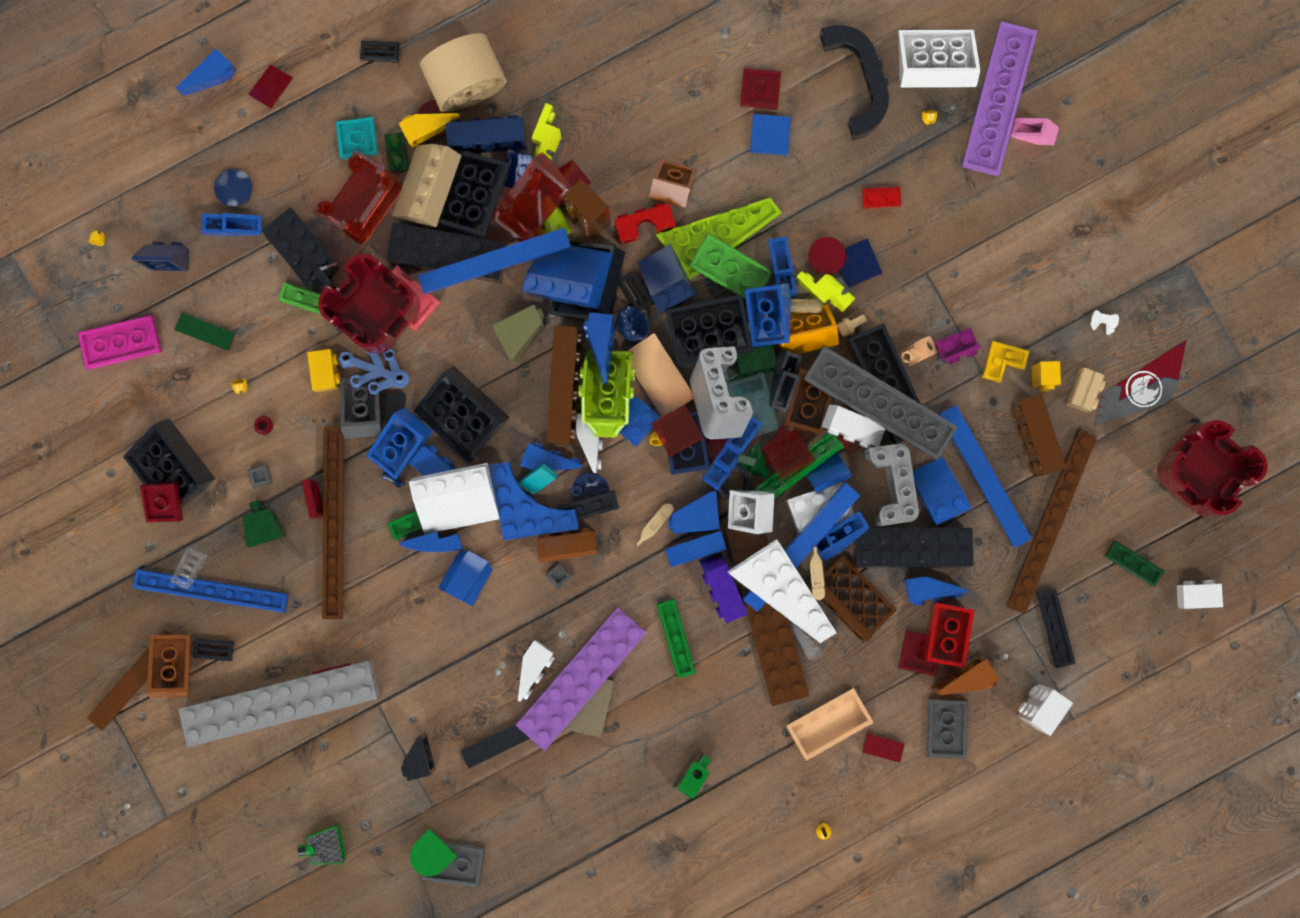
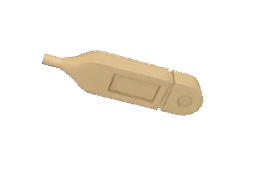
(806, 305)
(656, 522)
(817, 576)

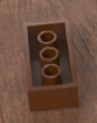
(587, 209)
(1037, 435)

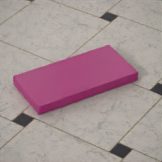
(119, 342)

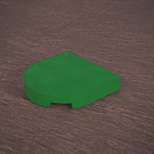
(430, 854)

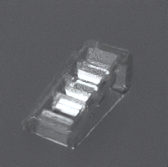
(183, 564)
(809, 647)

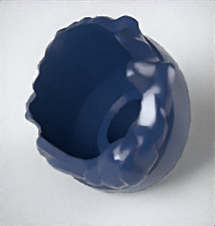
(632, 324)

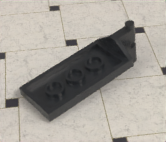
(301, 250)

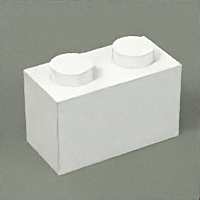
(1199, 595)

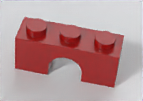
(659, 216)

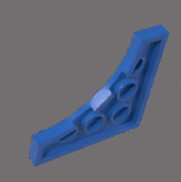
(522, 514)

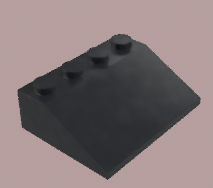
(473, 194)
(610, 289)
(708, 326)
(461, 413)
(167, 457)

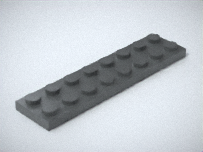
(880, 403)

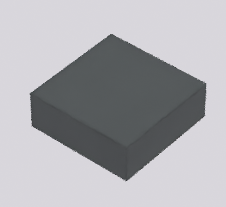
(260, 476)
(558, 575)

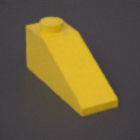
(425, 126)

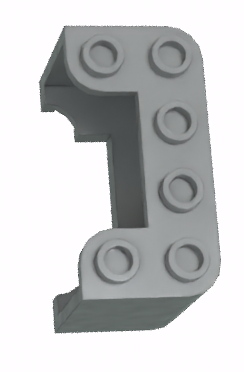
(717, 411)
(900, 483)

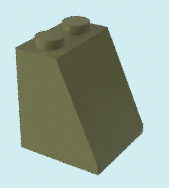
(520, 331)

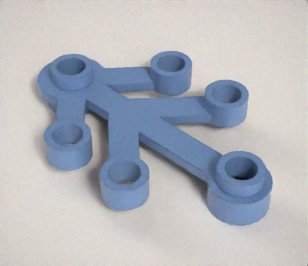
(376, 371)

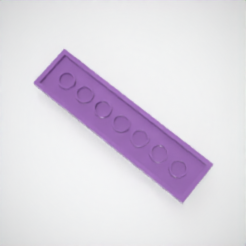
(999, 99)
(581, 679)

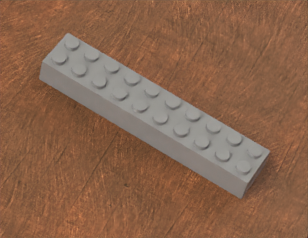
(279, 703)

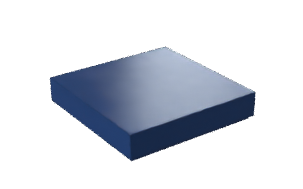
(770, 134)
(829, 473)

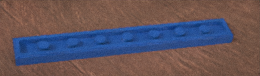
(494, 261)
(986, 478)
(813, 533)
(212, 591)

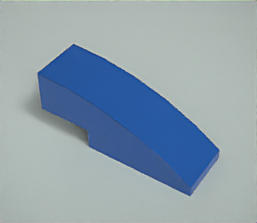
(230, 224)
(782, 263)
(434, 543)
(696, 549)

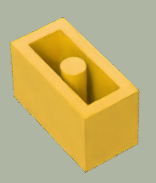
(323, 370)
(1046, 376)

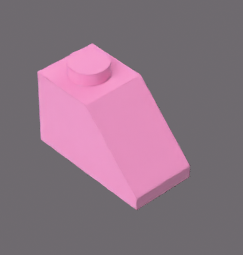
(1035, 130)

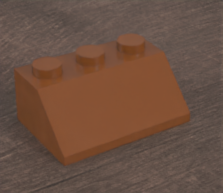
(567, 545)

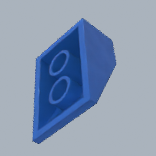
(769, 314)
(601, 333)
(639, 422)
(399, 442)
(940, 491)

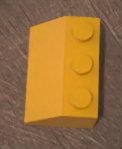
(811, 331)

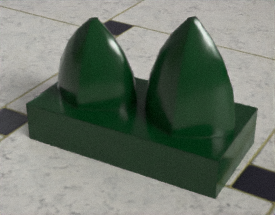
(396, 152)
(754, 462)

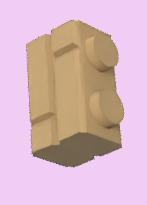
(1085, 390)

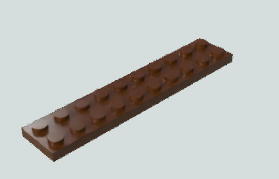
(770, 630)

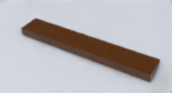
(122, 692)

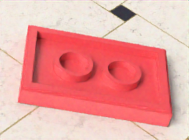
(427, 302)

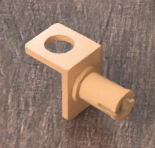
(918, 351)

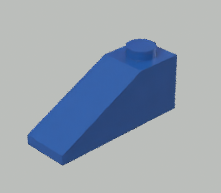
(209, 73)
(842, 536)

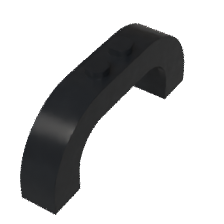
(852, 39)

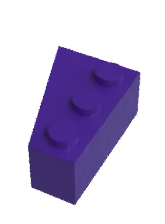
(722, 588)

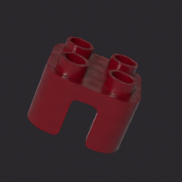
(370, 304)
(1210, 469)

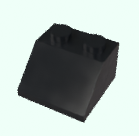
(419, 760)

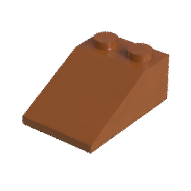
(169, 666)
(975, 676)

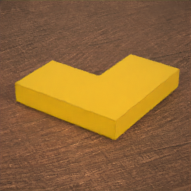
(1000, 356)

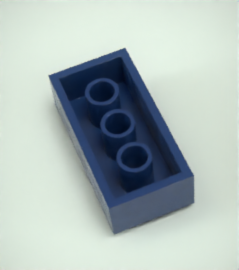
(487, 135)

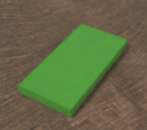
(728, 266)

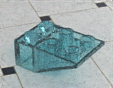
(757, 393)

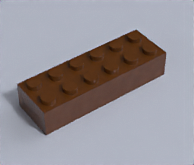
(563, 384)

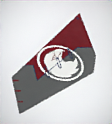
(1144, 389)

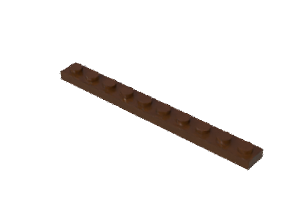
(1051, 522)
(333, 523)

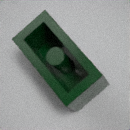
(759, 360)

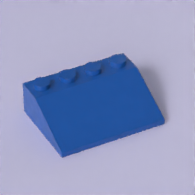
(569, 276)

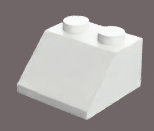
(751, 511)

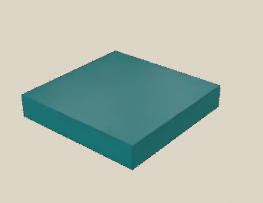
(357, 135)

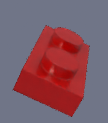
(881, 197)

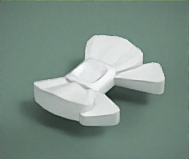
(1110, 320)

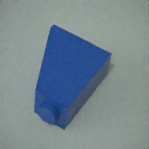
(697, 516)

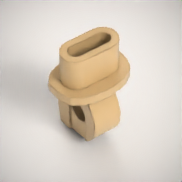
(848, 327)

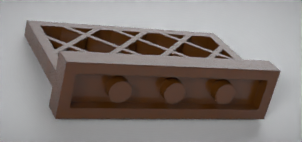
(845, 613)

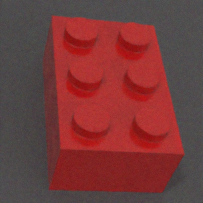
(948, 635)

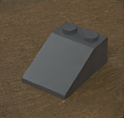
(360, 410)

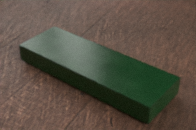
(204, 331)
(1134, 563)

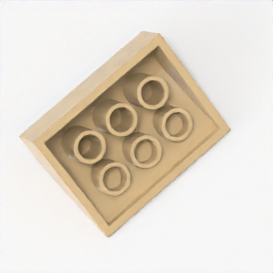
(427, 184)

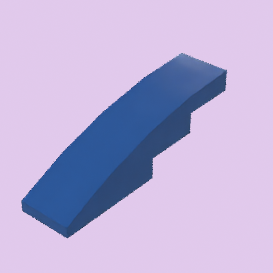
(728, 457)

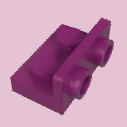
(957, 346)

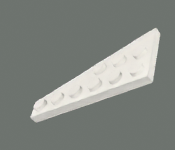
(778, 583)

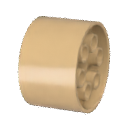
(463, 72)

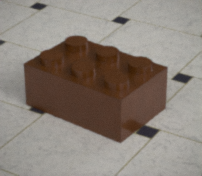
(807, 407)

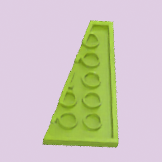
(728, 227)

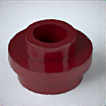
(258, 422)

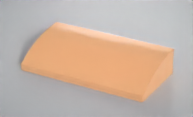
(659, 376)
(829, 724)

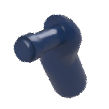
(398, 483)

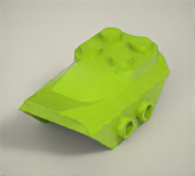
(607, 405)

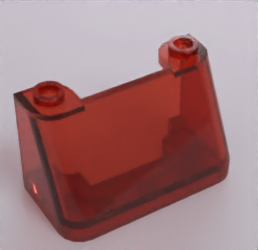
(532, 199)
(361, 200)

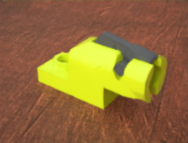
(547, 136)
(827, 288)

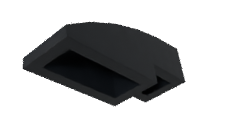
(784, 379)

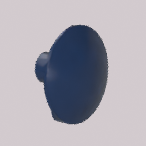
(233, 187)
(589, 485)

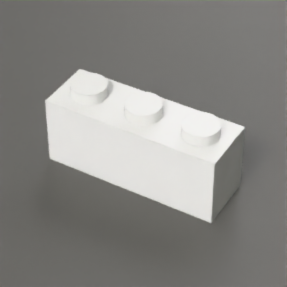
(852, 426)

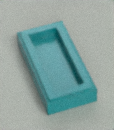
(538, 479)

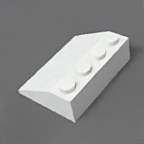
(938, 58)
(454, 498)

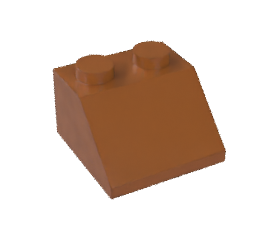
(672, 183)

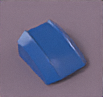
(466, 577)

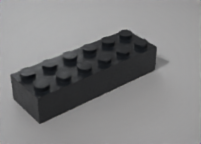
(435, 249)
(878, 356)
(914, 548)

